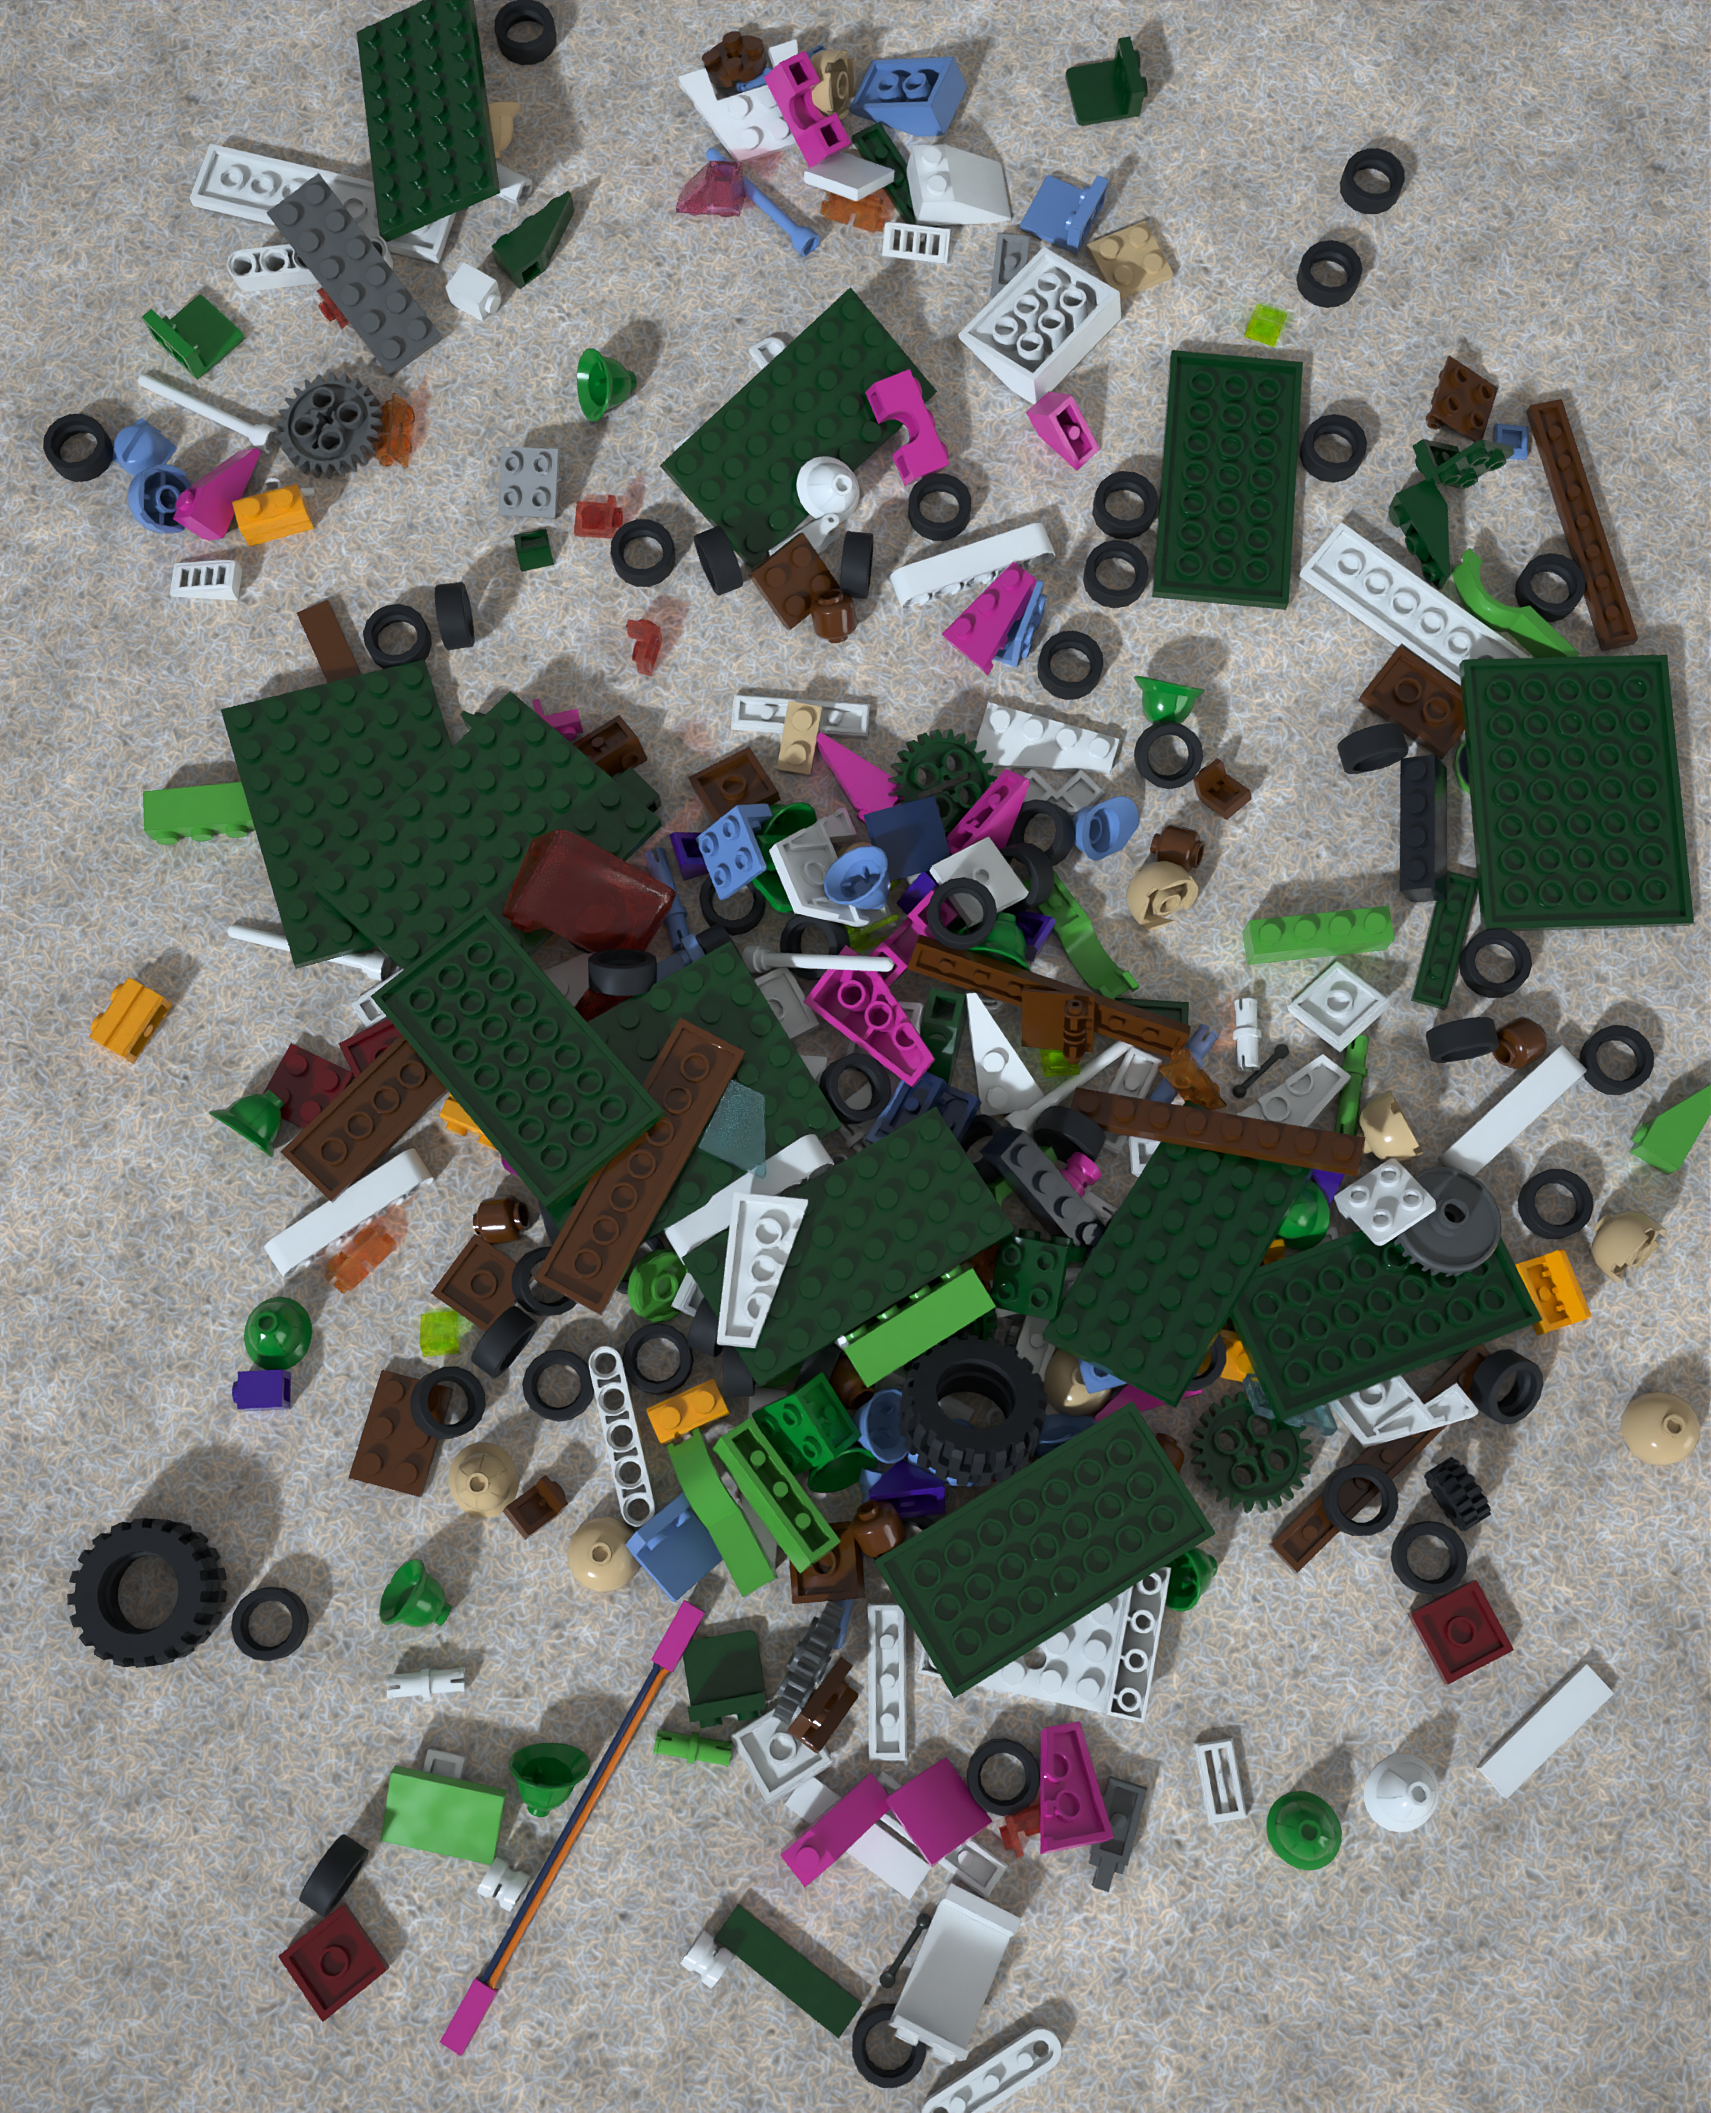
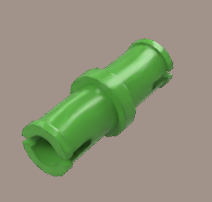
(693, 1747)

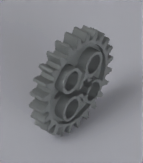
(330, 425)
(808, 1662)

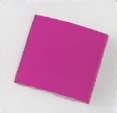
(938, 1811)

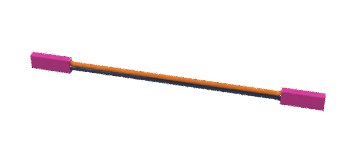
(480, 1992)

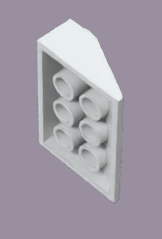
(1042, 324)

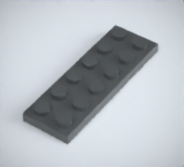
(354, 275)

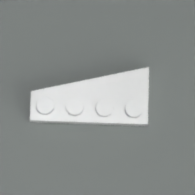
(1040, 743)
(1301, 1095)
(756, 1256)

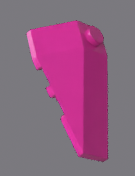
(872, 1018)

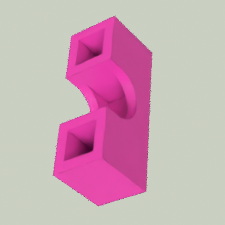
(792, 89)
(901, 400)
(903, 939)

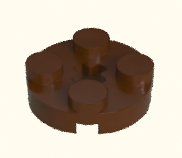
(735, 59)

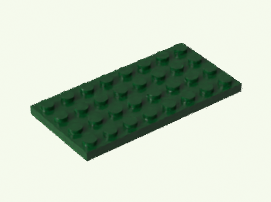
(426, 115)
(797, 408)
(1228, 480)
(518, 1057)
(866, 1241)
(1174, 1265)
(1366, 1315)
(1043, 1548)

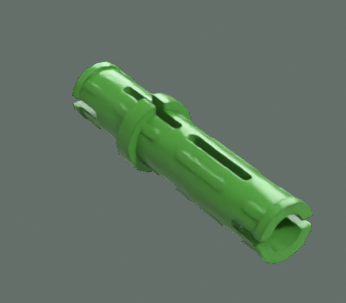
(1351, 1094)

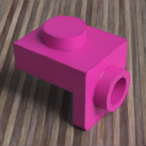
(566, 722)

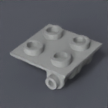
(529, 482)

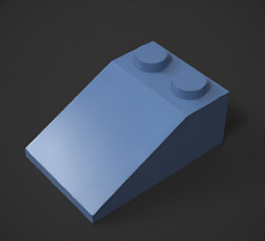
(911, 94)

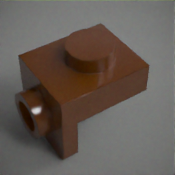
(1220, 790)
(536, 1507)

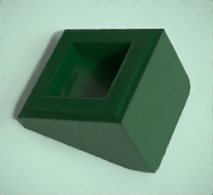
(533, 550)

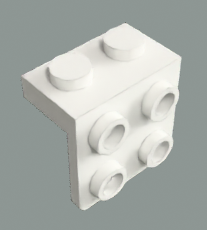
(1384, 1202)

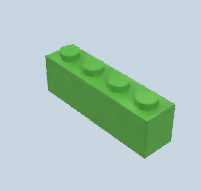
(196, 813)
(1318, 935)
(917, 1325)
(775, 1495)

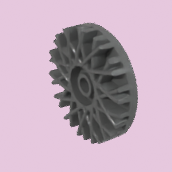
(1460, 1230)

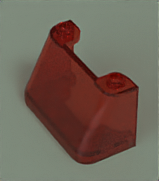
(586, 895)

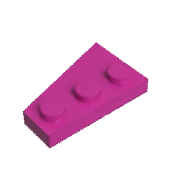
(986, 622)
(1069, 1792)

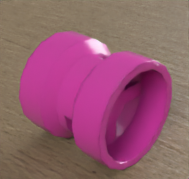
(1080, 1172)

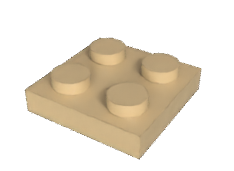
(1130, 260)

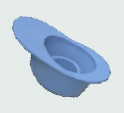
(141, 447)
(1105, 827)

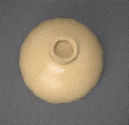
(837, 82)
(1162, 889)
(1388, 1130)
(1624, 1242)
(1067, 1389)
(1660, 1428)
(600, 1554)

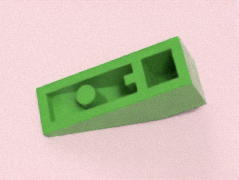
(1670, 1136)

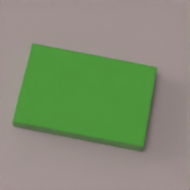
(443, 1815)

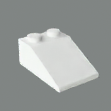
(955, 187)

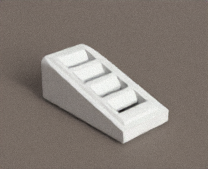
(904, 229)
(225, 591)

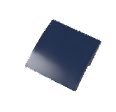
(909, 836)
(932, 1091)

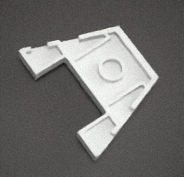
(747, 122)
(802, 867)
(1396, 1411)

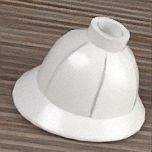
(827, 487)
(1401, 1792)

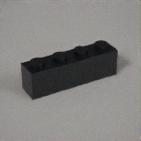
(1423, 828)
(1042, 1188)

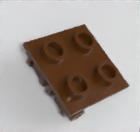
(1462, 401)
(1058, 1022)

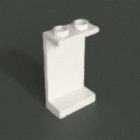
(953, 1973)

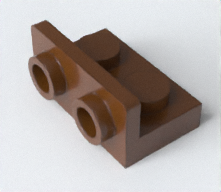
(613, 747)
(825, 1708)

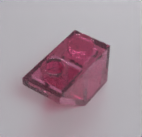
(714, 190)

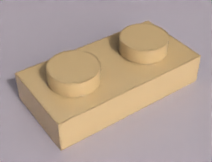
(799, 738)

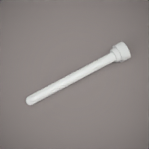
(258, 434)
(760, 959)
(375, 965)
(1026, 1118)

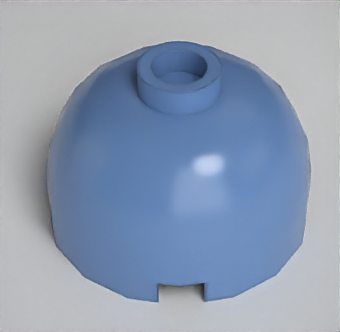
(154, 497)

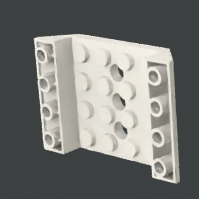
(1098, 1660)

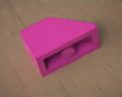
(1063, 428)

